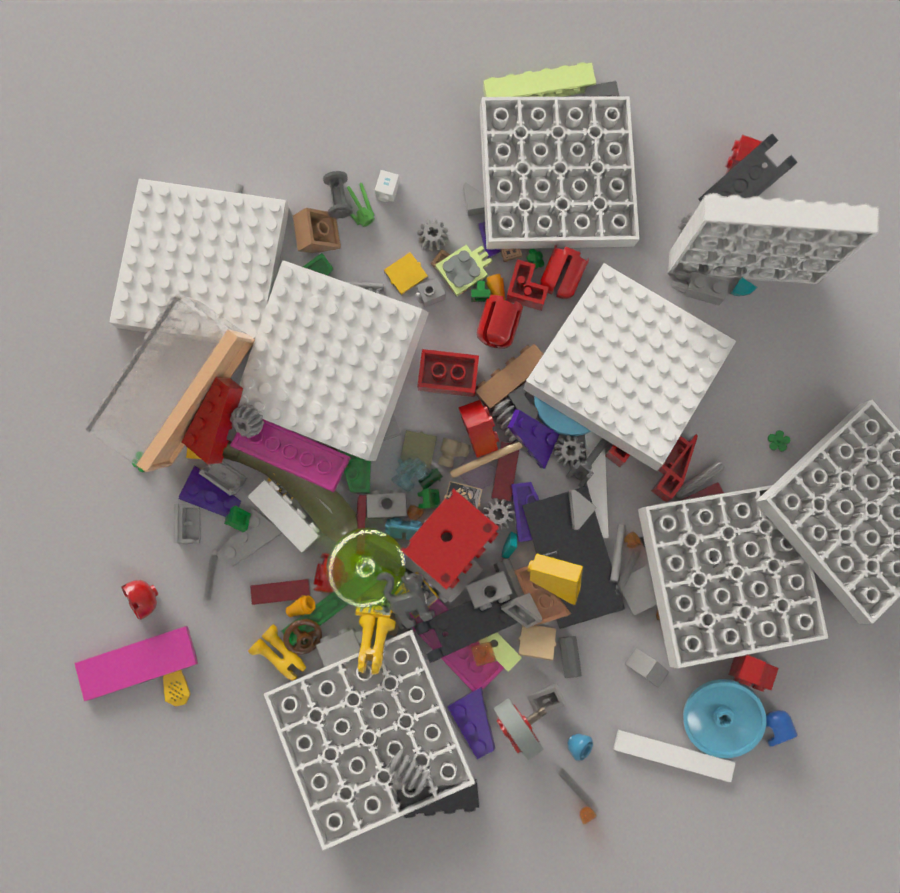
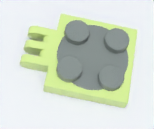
(464, 268)

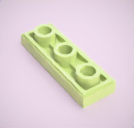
(503, 652)

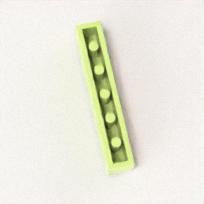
(544, 83)

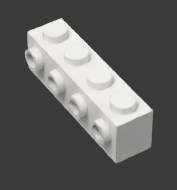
(284, 515)

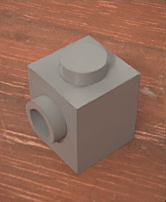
(430, 292)

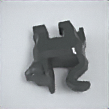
(409, 601)

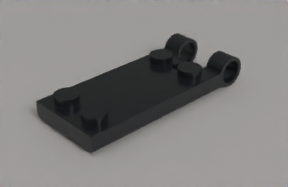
(748, 176)
(465, 626)

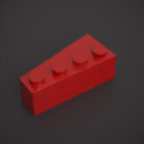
(211, 423)

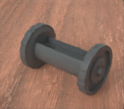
(339, 208)

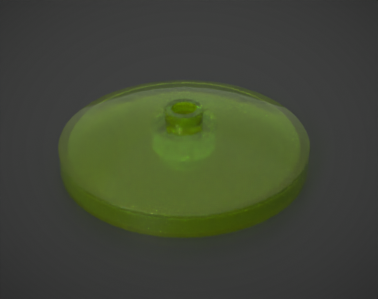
(359, 584)

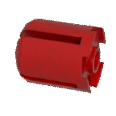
(572, 276)
(499, 322)

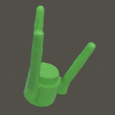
(364, 216)

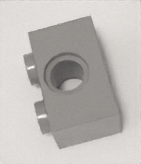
(398, 507)
(478, 595)

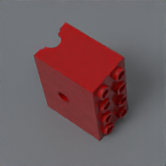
(449, 559)

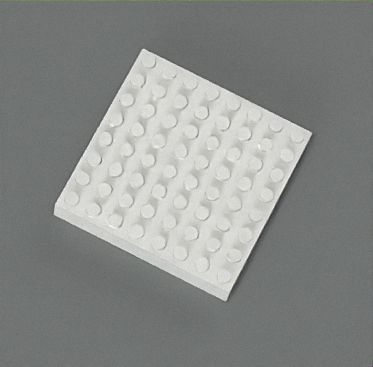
(558, 172)
(771, 238)
(202, 247)
(331, 359)
(629, 366)
(845, 511)
(767, 586)
(348, 728)

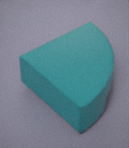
(743, 288)
(510, 545)

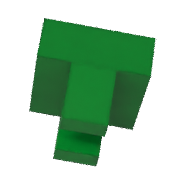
(480, 294)
(430, 498)
(238, 519)

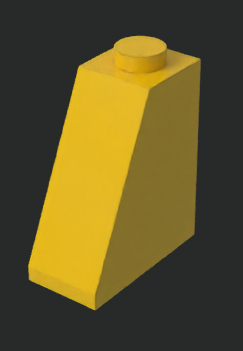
(556, 577)

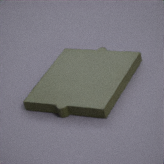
(419, 446)

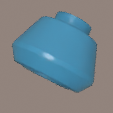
(580, 746)

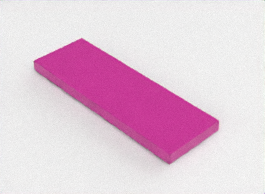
(295, 455)
(461, 661)
(136, 663)

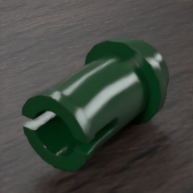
(432, 478)

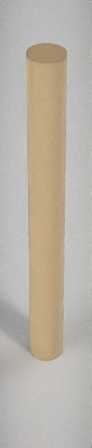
(486, 459)

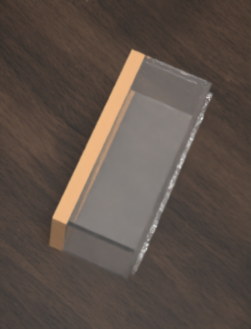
(168, 382)

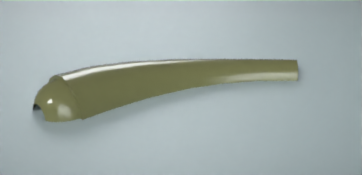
(307, 494)

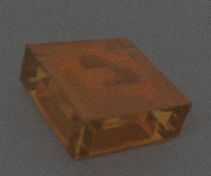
(483, 653)

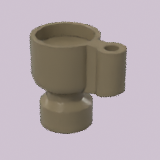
(451, 449)

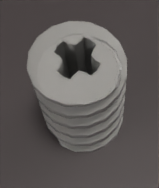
(505, 415)
(409, 772)

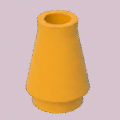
(496, 285)
(302, 606)

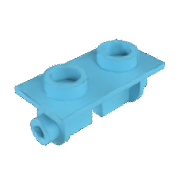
(396, 527)

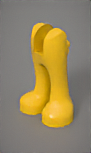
(367, 654)
(282, 665)

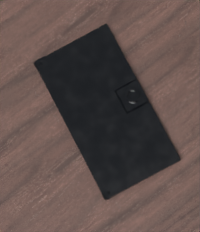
(554, 537)

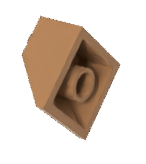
(315, 231)

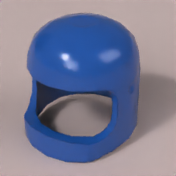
(782, 727)

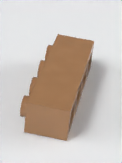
(509, 378)

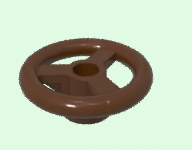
(306, 645)

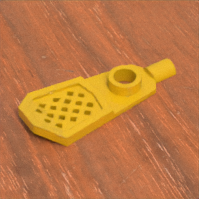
(173, 678)

